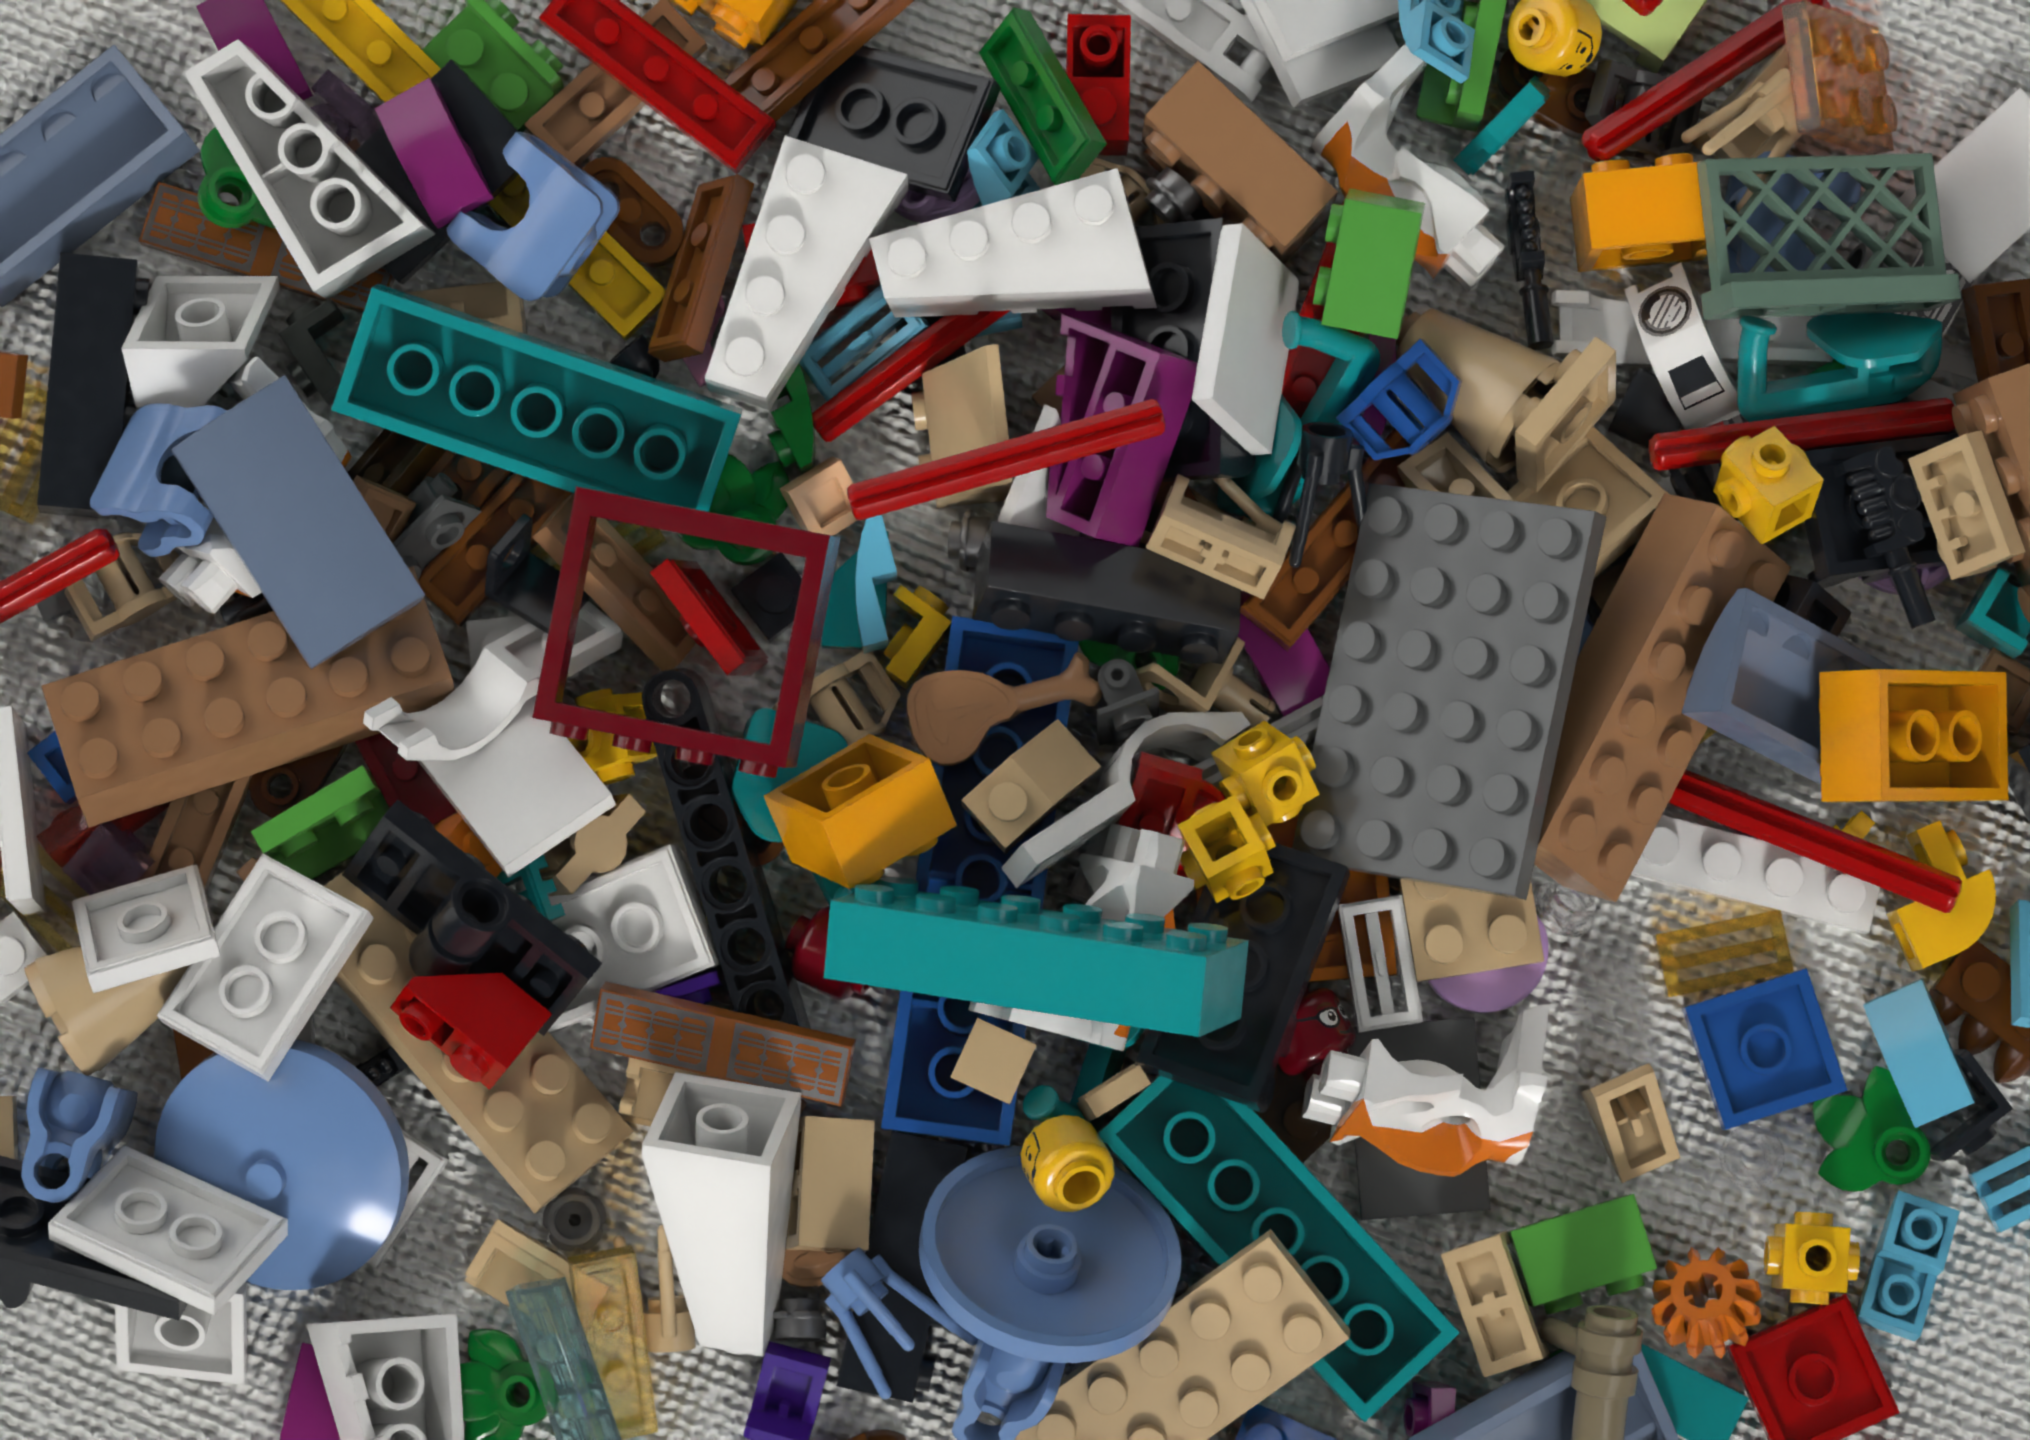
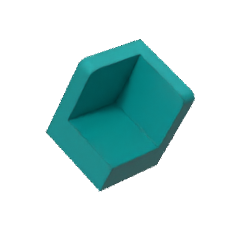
(1996, 616)

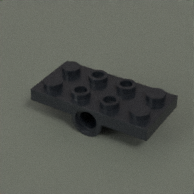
(465, 914)

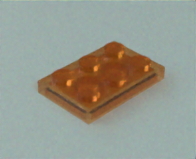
(1839, 78)

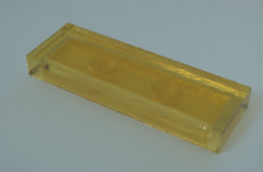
(612, 1317)

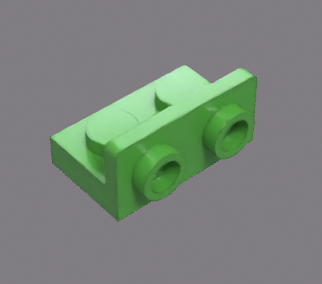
(498, 60)
(1463, 104)
(325, 825)

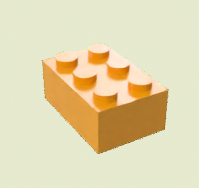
(1913, 736)

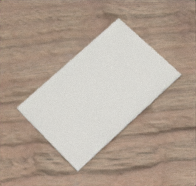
(1985, 189)

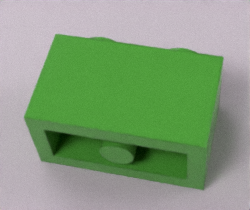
(1371, 262)
(1582, 1252)

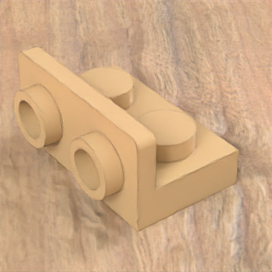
(1966, 505)

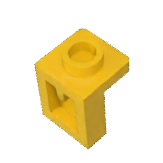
(914, 647)

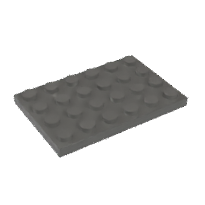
(1449, 688)

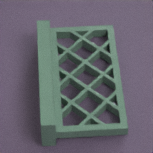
(1817, 290)

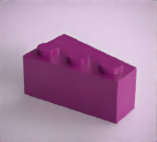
(1115, 489)

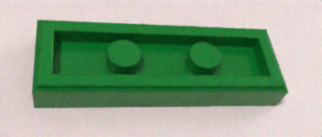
(1042, 97)

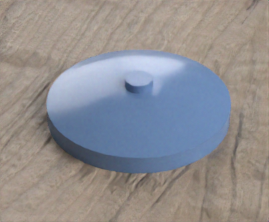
(304, 1146)
(1045, 1277)

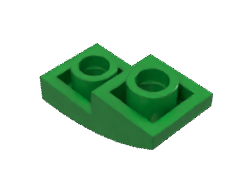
(794, 423)

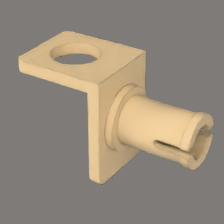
(1211, 686)

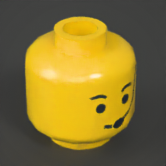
(1554, 35)
(1067, 1163)

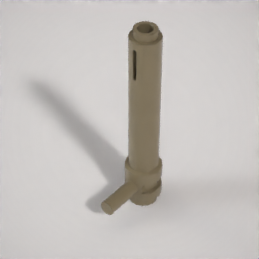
(1602, 1368)

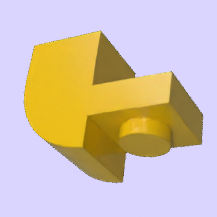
(1933, 935)

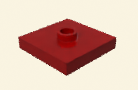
(709, 617)
(1814, 1375)

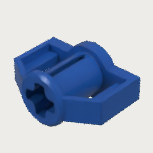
(1380, 395)

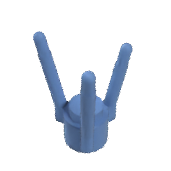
(859, 1286)

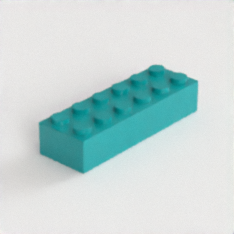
(531, 404)
(1037, 957)
(1236, 1180)

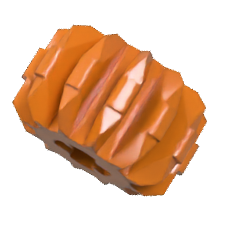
(1691, 1287)

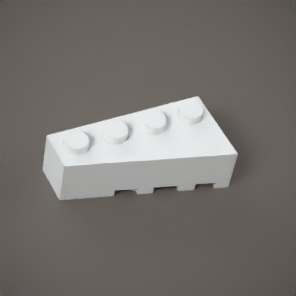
(312, 185)
(1020, 255)
(798, 264)
(392, 1377)

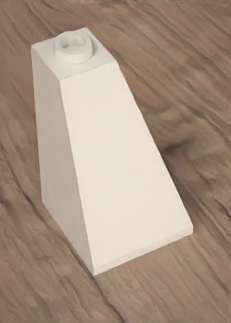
(723, 1192)

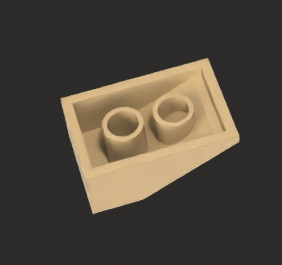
(962, 413)

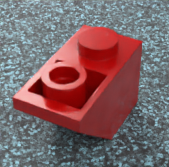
(1101, 73)
(472, 1019)

